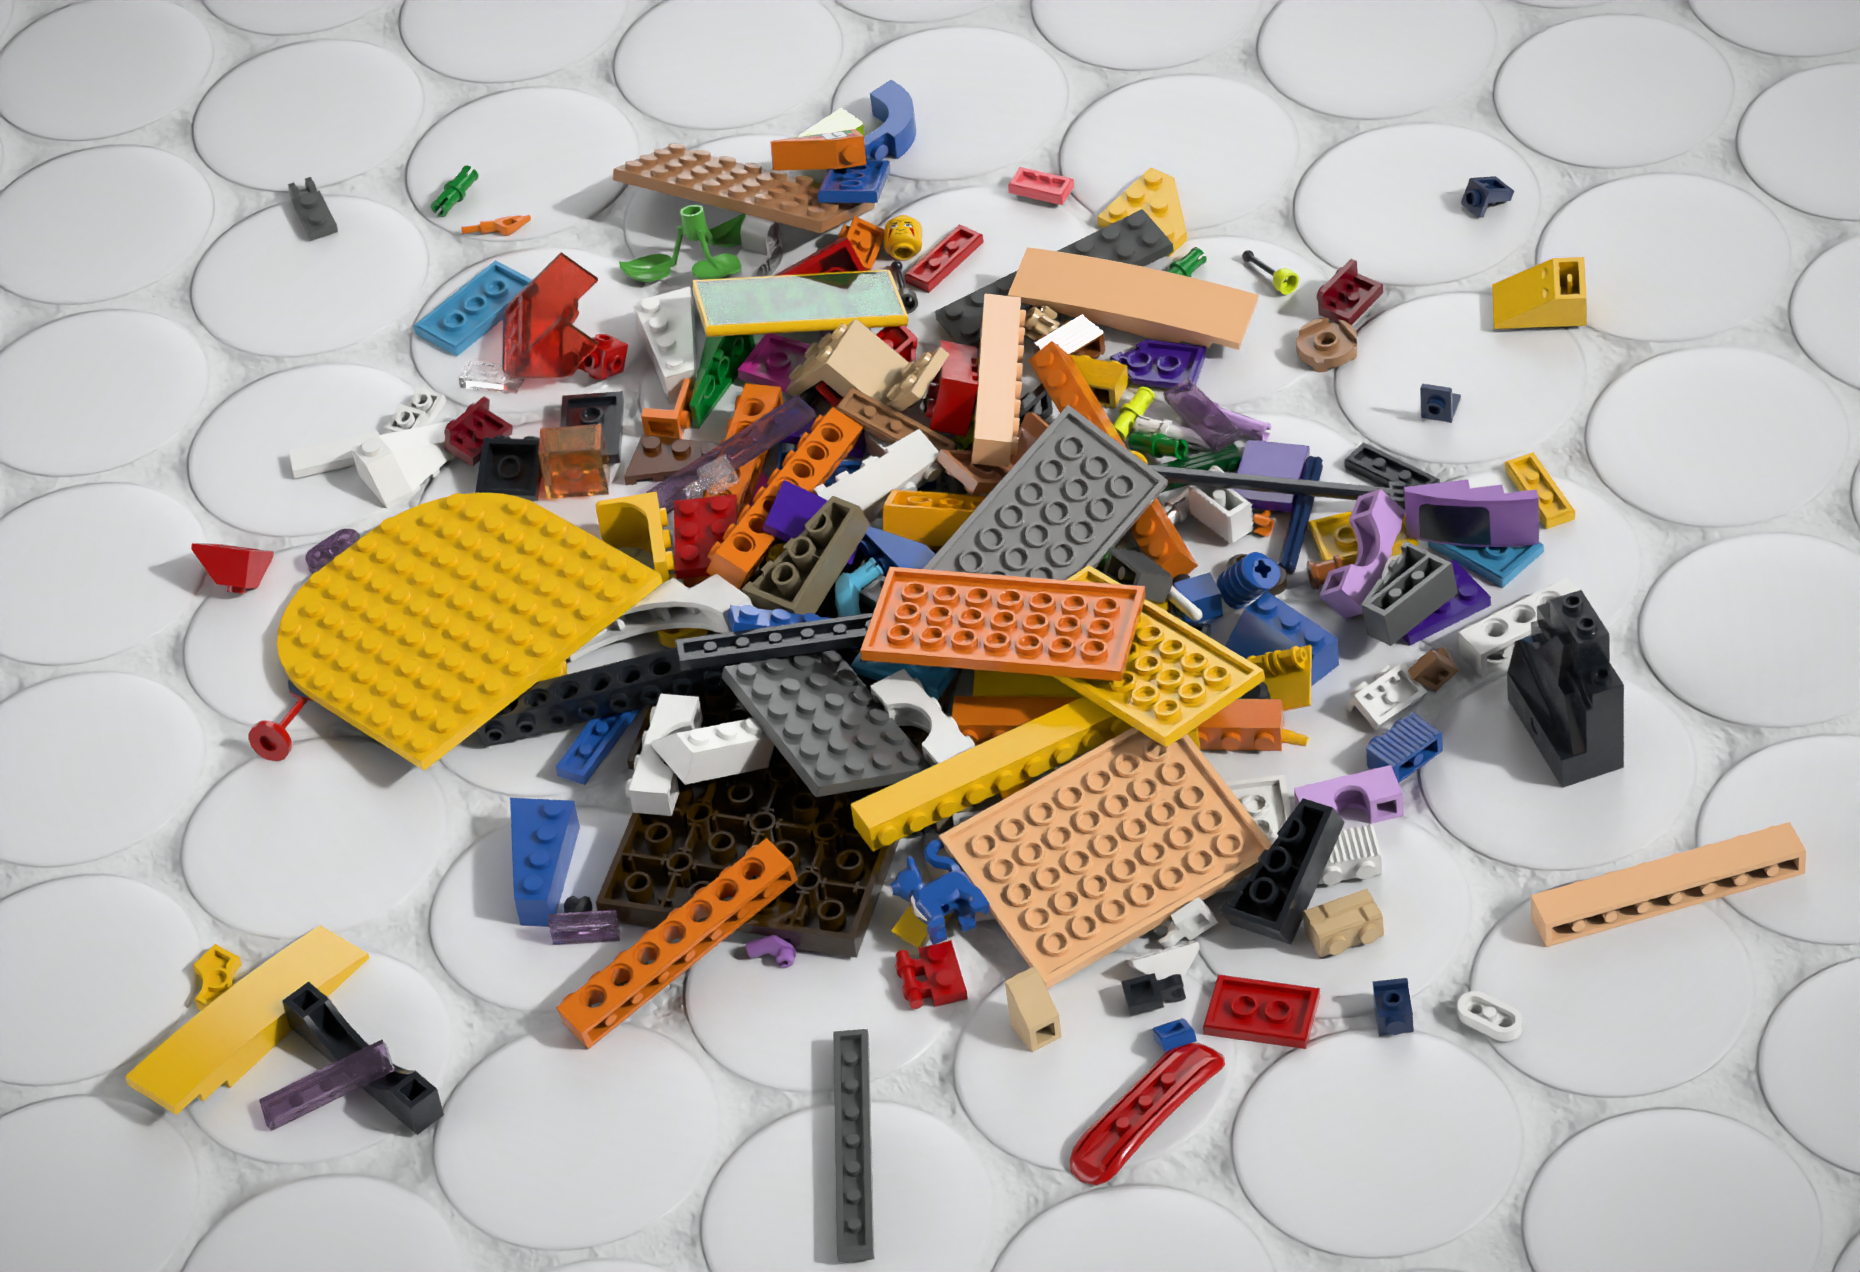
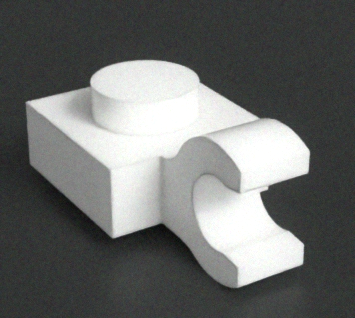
(1188, 922)

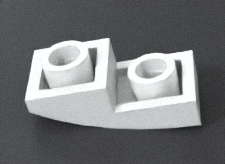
(419, 411)

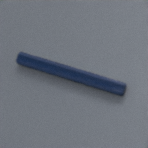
(1299, 518)

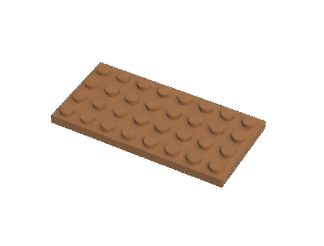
(737, 187)

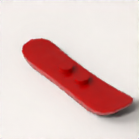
(1141, 1110)

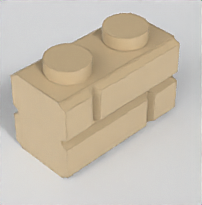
(1343, 923)

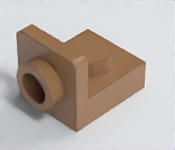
(1434, 669)

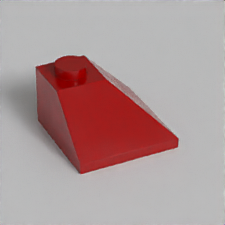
(233, 565)

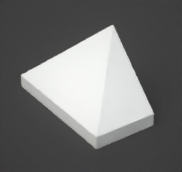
(1166, 961)

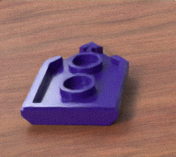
(1162, 363)

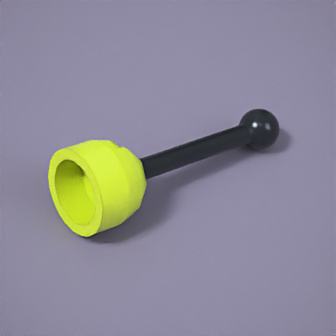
(1284, 279)

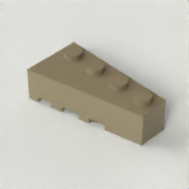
(811, 561)

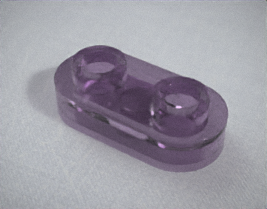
(330, 548)

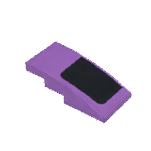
(1471, 516)

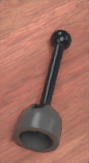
(907, 295)

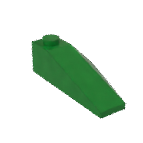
(717, 372)

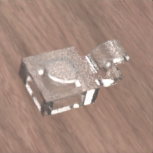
(714, 478)

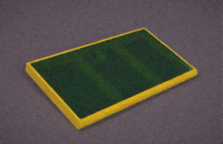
(798, 303)

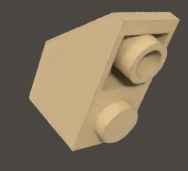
(1032, 1009)

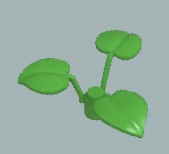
(693, 226)

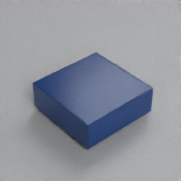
(1174, 1034)

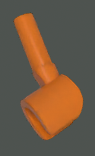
(1264, 524)

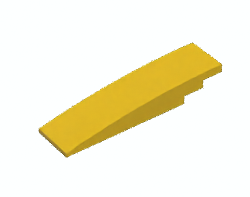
(242, 1022)

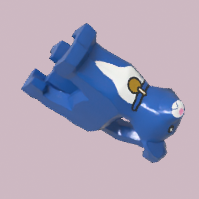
(942, 896)

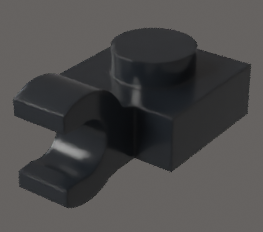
(1147, 992)

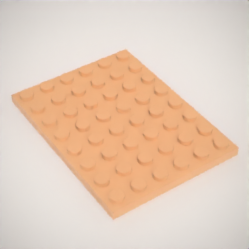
(1106, 850)

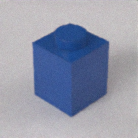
(1203, 593)

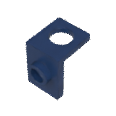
(1438, 403)

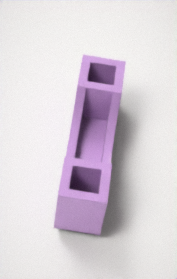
(1376, 524)

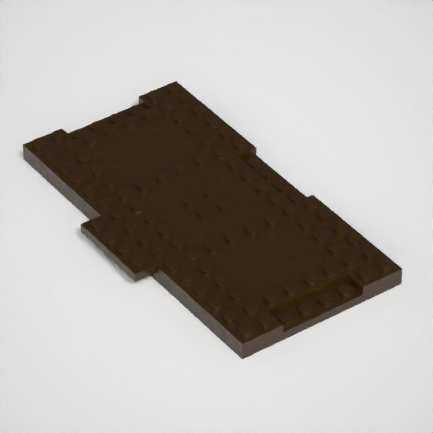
(721, 818)

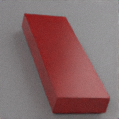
(944, 258)

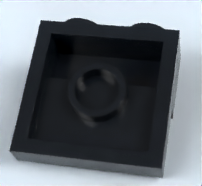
(510, 467)

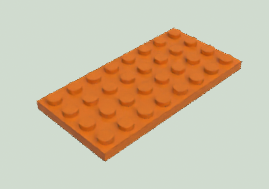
(1004, 623)

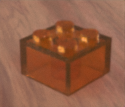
(574, 461)

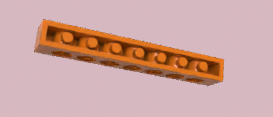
(749, 407)
(810, 466)
(672, 959)

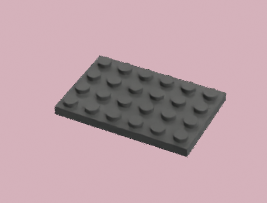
(825, 722)

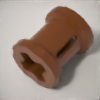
(1318, 571)

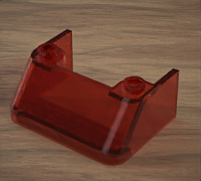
(539, 323)

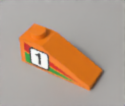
(819, 151)

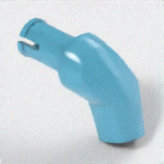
(849, 585)

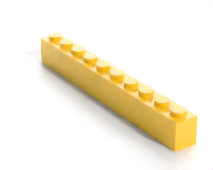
(984, 771)

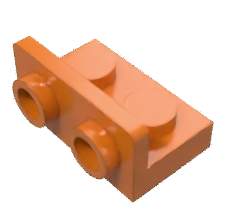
(865, 239)

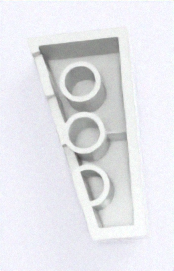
(669, 337)

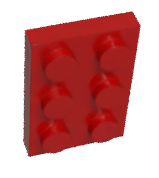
(697, 529)

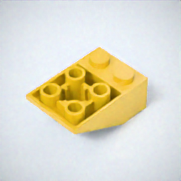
(1542, 296)

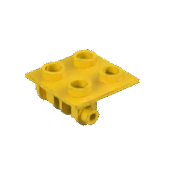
(1287, 675)

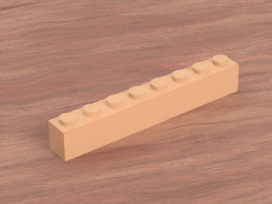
(999, 381)
(1668, 884)

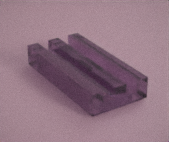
(584, 927)

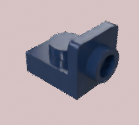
(1485, 191)

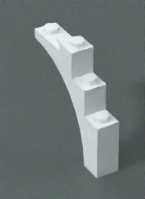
(673, 607)

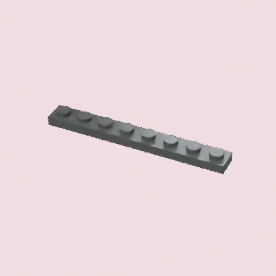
(853, 1146)

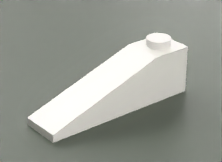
(401, 460)

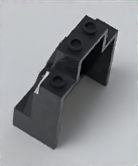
(1569, 690)

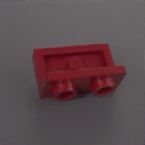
(1347, 294)
(466, 433)

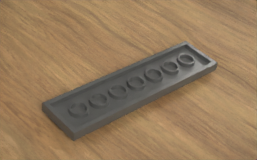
(1129, 241)

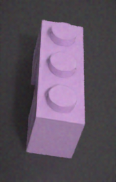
(1371, 791)

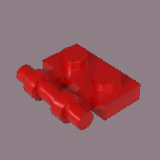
(941, 971)

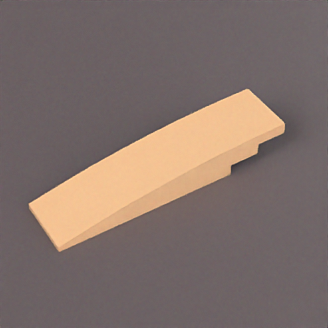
(1135, 298)

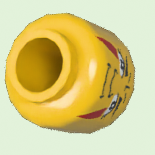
(903, 237)

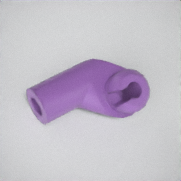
(774, 945)

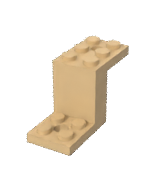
(865, 362)

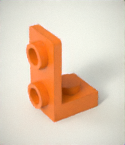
(670, 422)

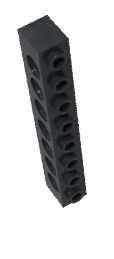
(598, 694)

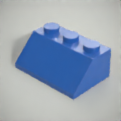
(1274, 625)

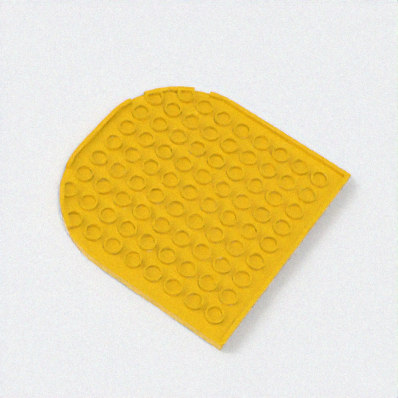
(451, 617)

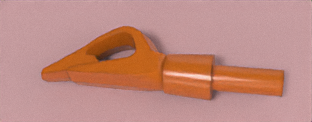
(503, 225)

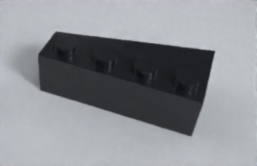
(1287, 874)

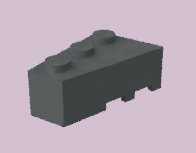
(1408, 593)

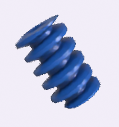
(1248, 579)

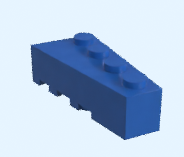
(542, 851)

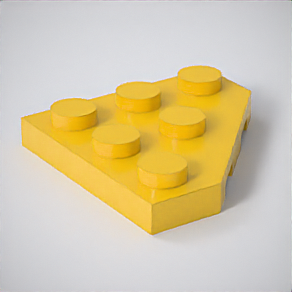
(1158, 197)

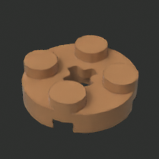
(1340, 347)

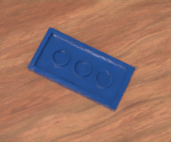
(855, 183)

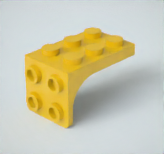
(639, 524)

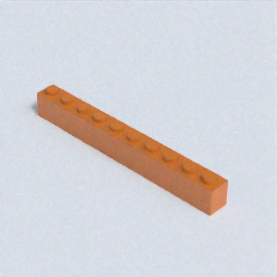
(1068, 386)
(1239, 726)

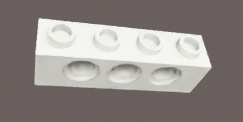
(1491, 641)

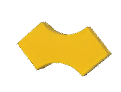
(217, 971)

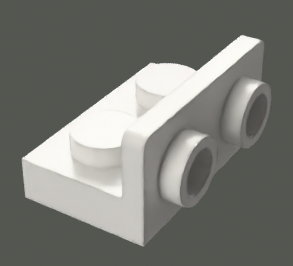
(1387, 695)

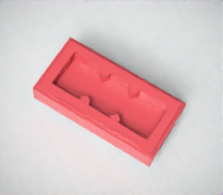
(1041, 186)

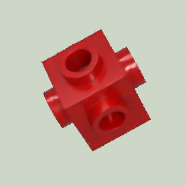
(606, 359)

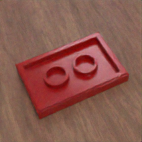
(1261, 1011)

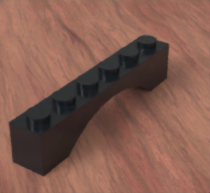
(323, 1027)

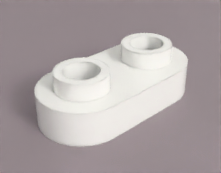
(1494, 1017)

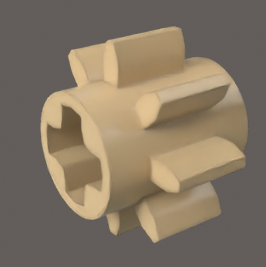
(1040, 322)

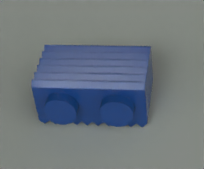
(1405, 746)

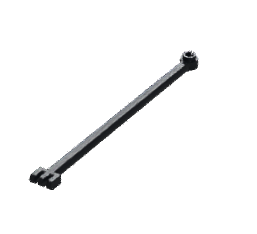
(1277, 484)

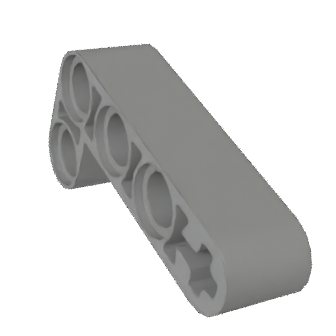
(760, 248)

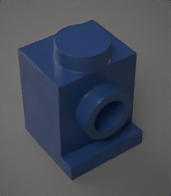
(1392, 1006)

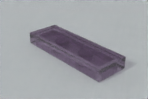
(1202, 415)

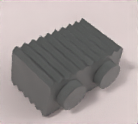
(1138, 570)

